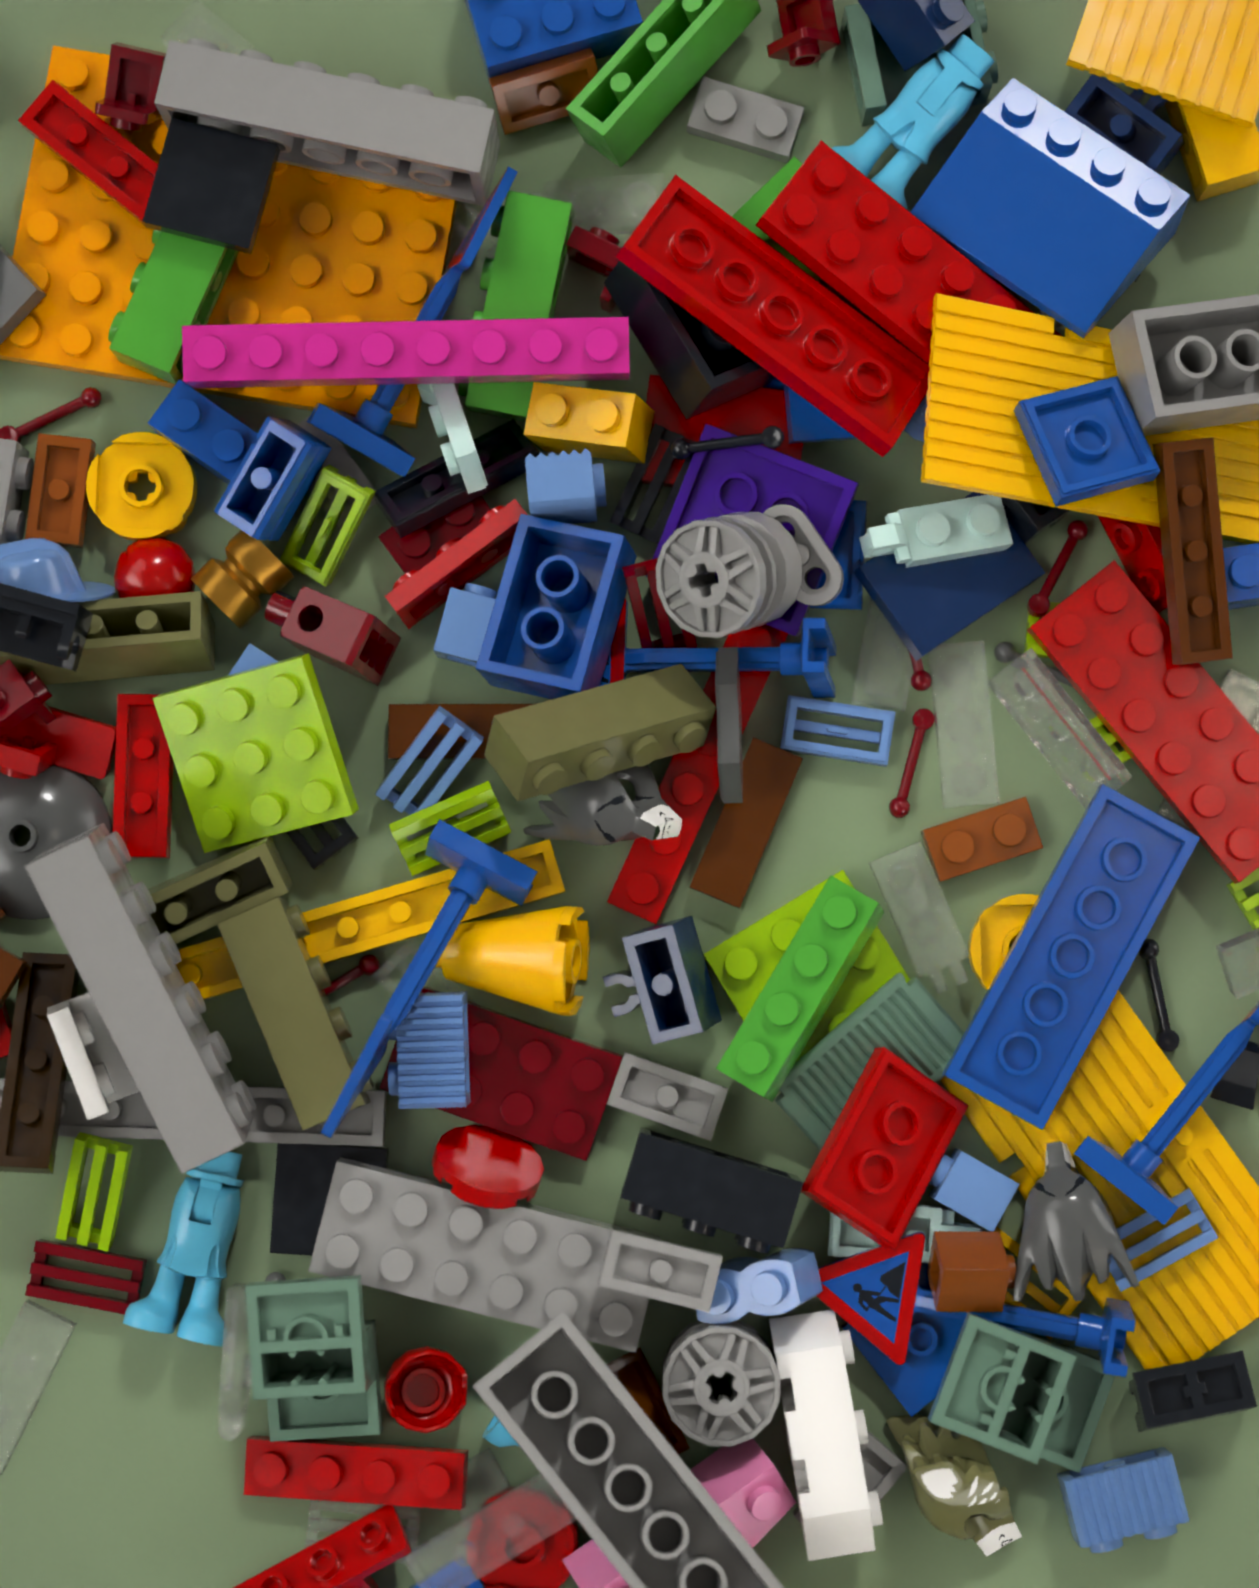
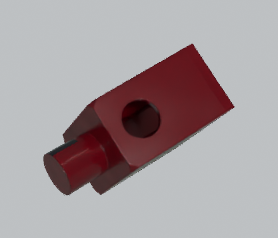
(334, 632)

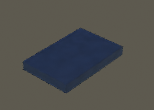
(944, 597)

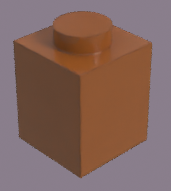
(969, 1271)

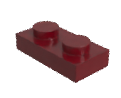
(422, 545)

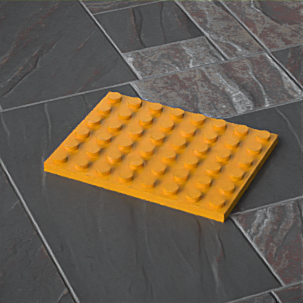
(320, 255)

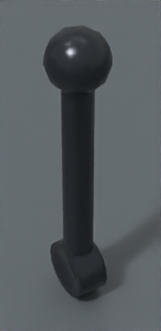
(770, 437)
(1166, 1038)

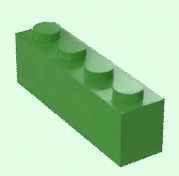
(655, 72)
(520, 285)
(169, 291)
(801, 988)

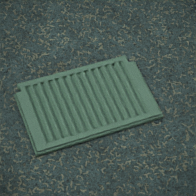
(894, 1017)

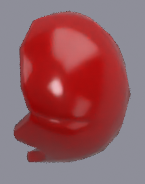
(153, 568)
(425, 1389)

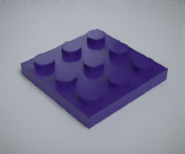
(754, 481)

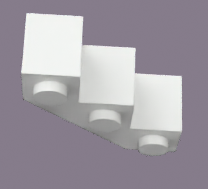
(824, 1435)

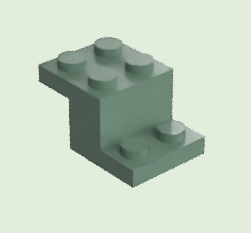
(314, 1358)
(1021, 1393)

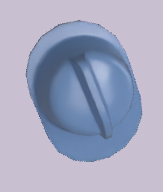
(47, 570)

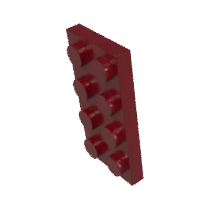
(533, 1081)

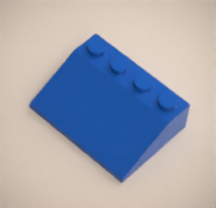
(1051, 207)

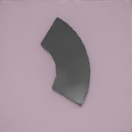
(729, 725)

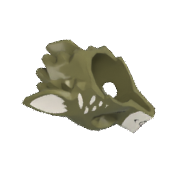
(955, 1483)

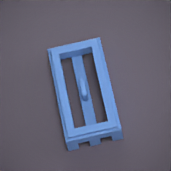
(836, 752)
(403, 801)
(1196, 1216)

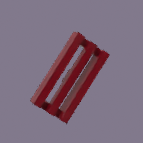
(648, 568)
(40, 1268)

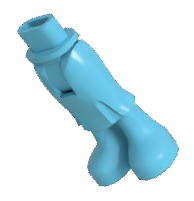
(920, 116)
(197, 1247)

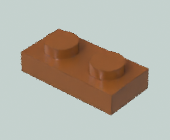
(541, 90)
(59, 489)
(981, 839)

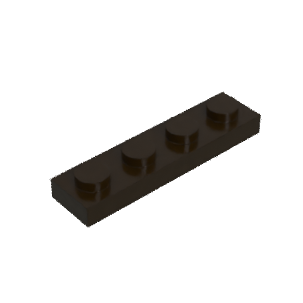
(35, 1067)

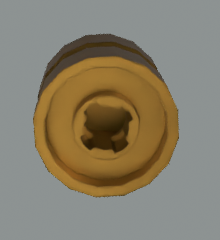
(242, 578)

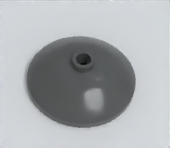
(54, 809)

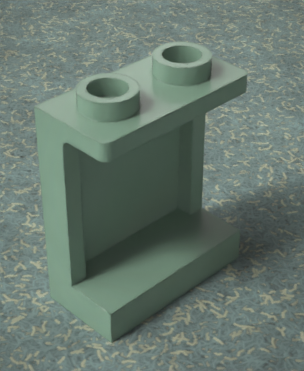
(877, 73)

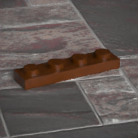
(1192, 551)

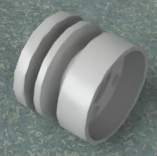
(754, 566)
(718, 1349)

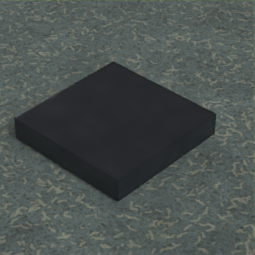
(211, 185)
(303, 1187)

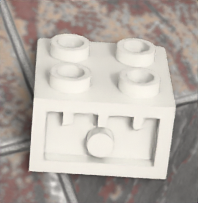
(90, 1055)

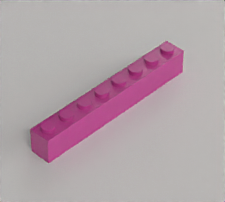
(406, 352)

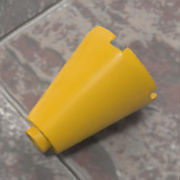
(523, 957)

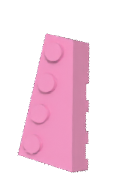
(740, 1483)

